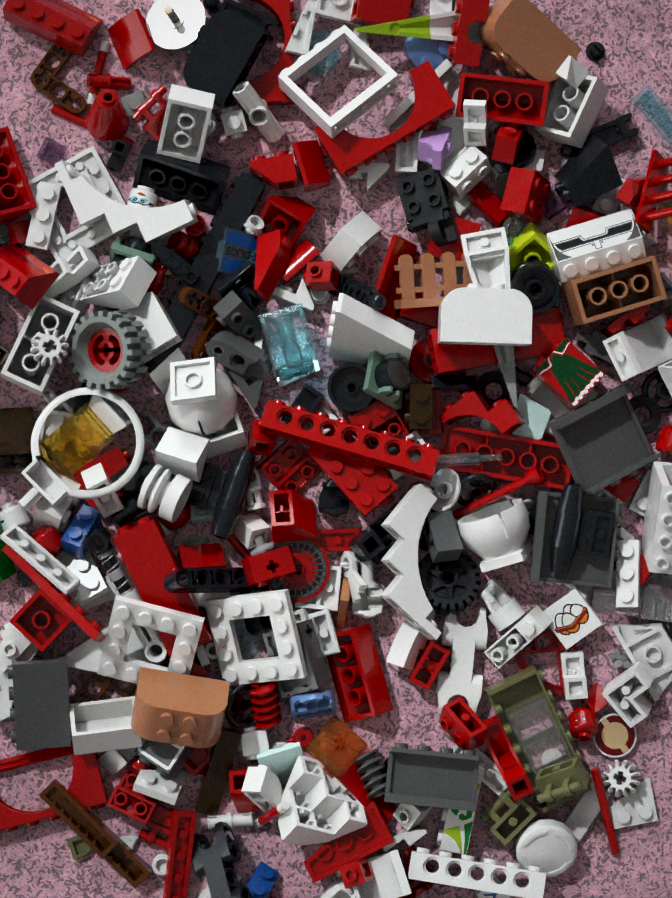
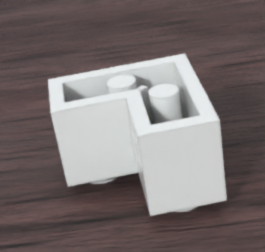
(351, 241)
(57, 516)
(626, 695)

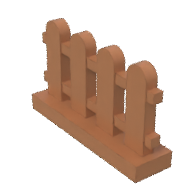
(428, 283)

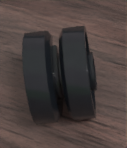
(547, 287)
(338, 388)

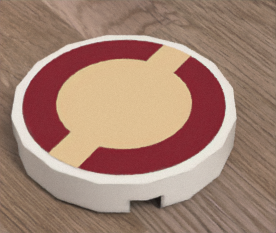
(614, 736)

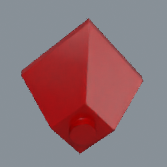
(287, 214)

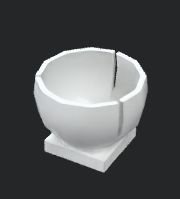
(200, 394)
(497, 533)

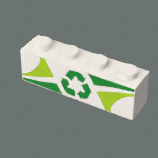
(458, 824)

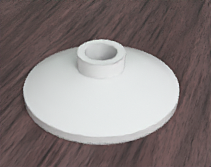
(446, 490)

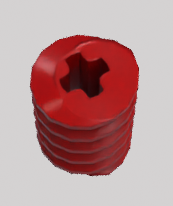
(266, 705)

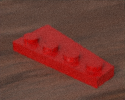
(350, 846)

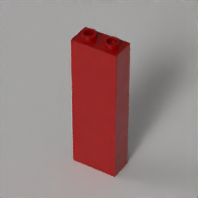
(459, 357)
(148, 562)

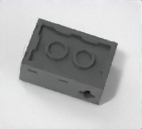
(314, 660)

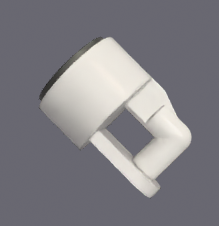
(503, 609)

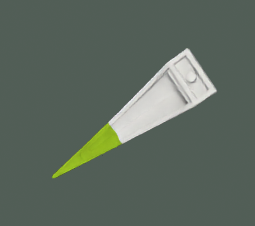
(429, 27)

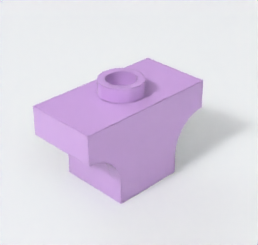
(435, 147)

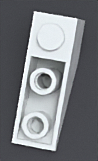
(518, 637)

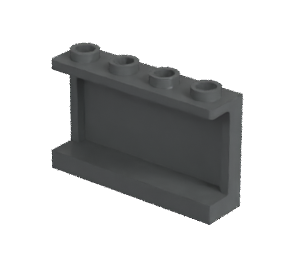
(40, 703)
(432, 777)

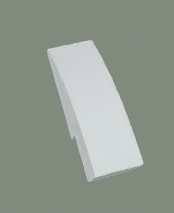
(72, 270)
(407, 645)

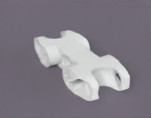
(459, 678)

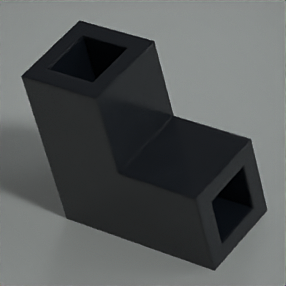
(119, 155)

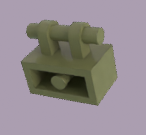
(561, 780)
(512, 821)

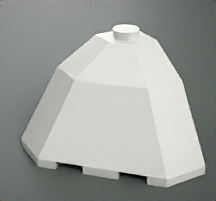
(317, 806)

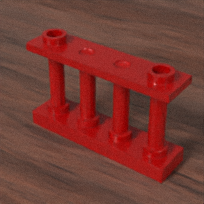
(651, 193)

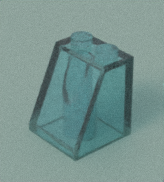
(289, 342)

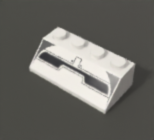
(595, 245)

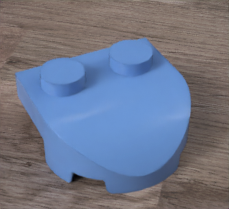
(422, 50)
(312, 704)

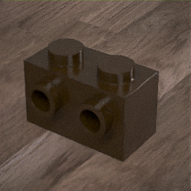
(419, 407)

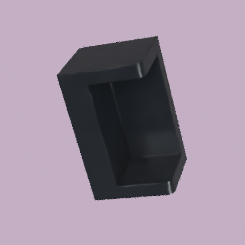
(308, 398)

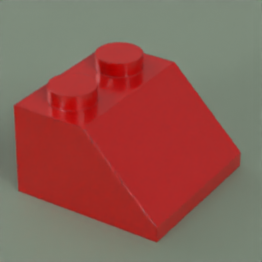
(311, 165)

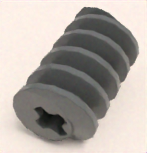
(371, 774)

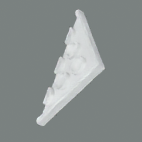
(88, 655)

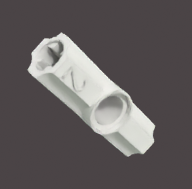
(252, 102)

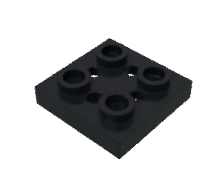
(244, 287)

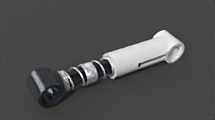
(117, 575)

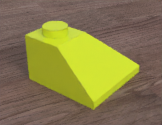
(530, 246)

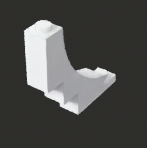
(93, 205)
(406, 589)

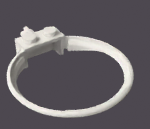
(48, 484)

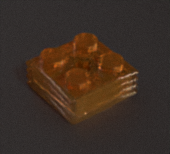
(349, 745)

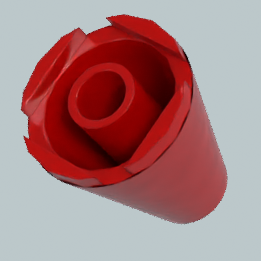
(107, 117)

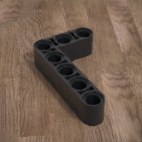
(218, 581)

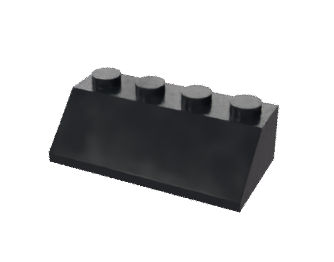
(182, 179)

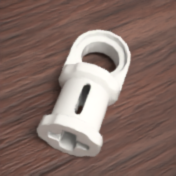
(255, 488)

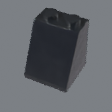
(588, 173)

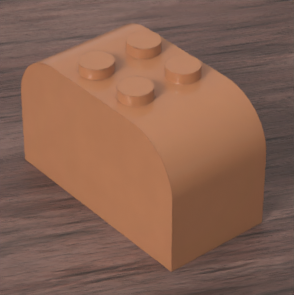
(526, 40)
(614, 290)
(179, 708)

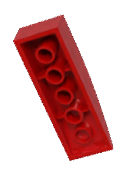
(517, 454)

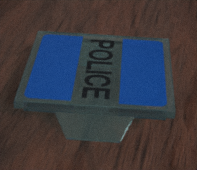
(235, 250)

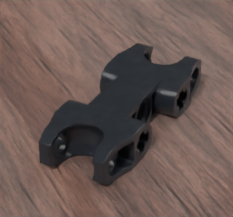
(218, 862)

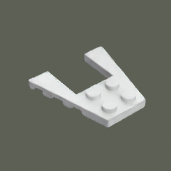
(332, 9)

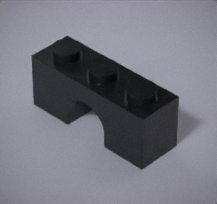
(372, 538)

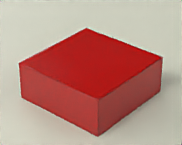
(18, 231)

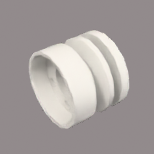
(160, 491)

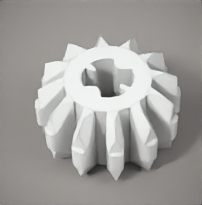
(45, 340)
(627, 772)

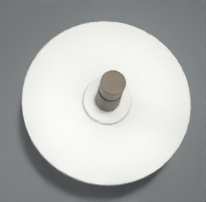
(175, 23)

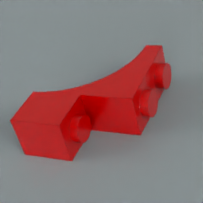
(473, 404)
(506, 760)

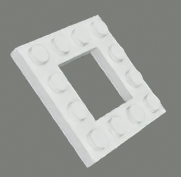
(91, 166)
(277, 605)
(132, 611)

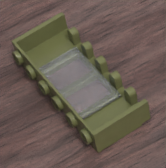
(533, 725)

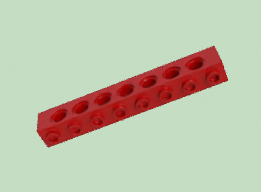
(379, 456)

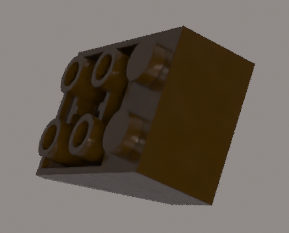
(15, 439)

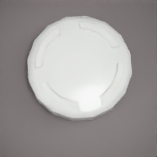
(547, 846)

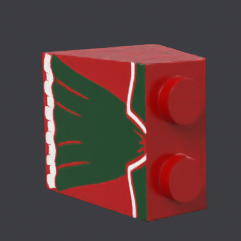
(567, 373)

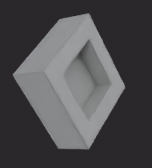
(132, 101)

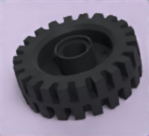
(454, 596)

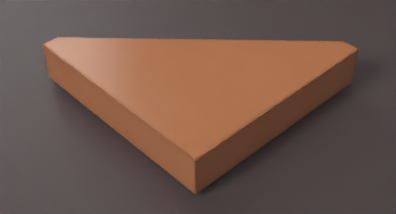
(343, 605)

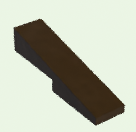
(217, 772)

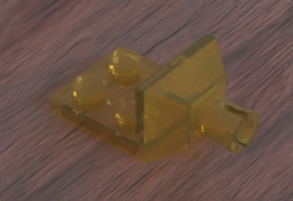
(75, 442)

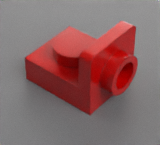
(356, 873)

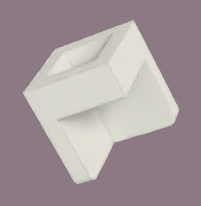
(250, 527)

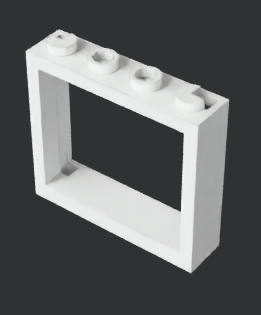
(359, 105)

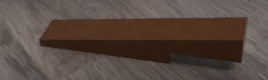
(96, 834)

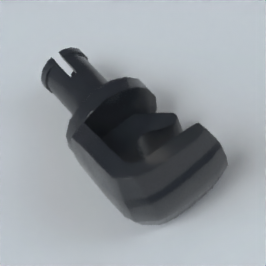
(332, 500)

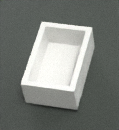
(103, 725)

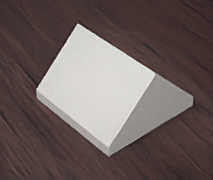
(182, 453)

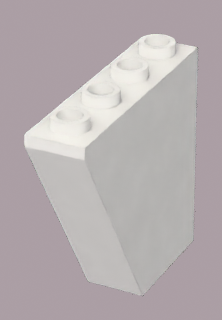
(360, 330)

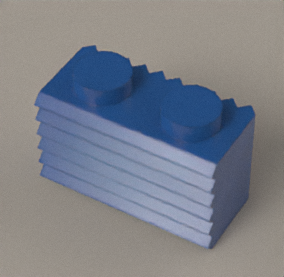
(80, 528)

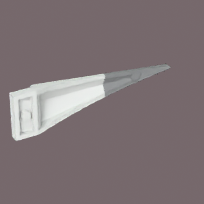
(488, 263)

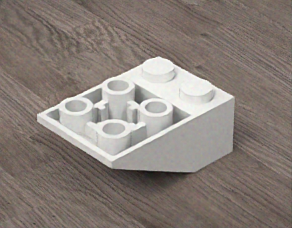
(119, 284)

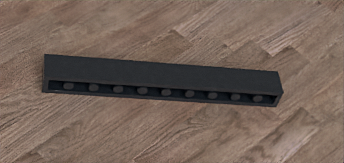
(234, 213)

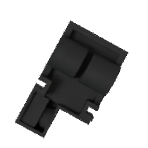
(427, 205)

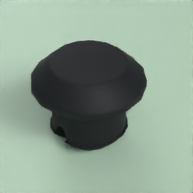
(595, 51)

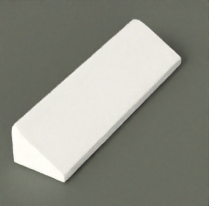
(40, 559)

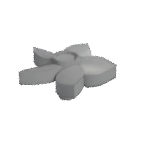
(621, 659)

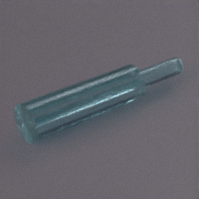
(465, 459)

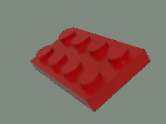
(359, 481)

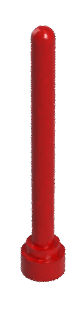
(533, 477)

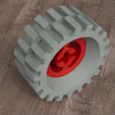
(109, 369)

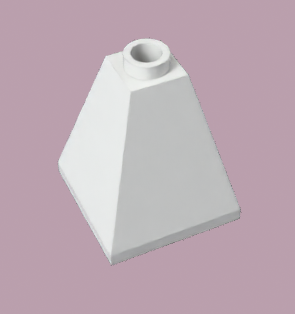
(110, 413)

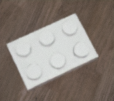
(92, 582)

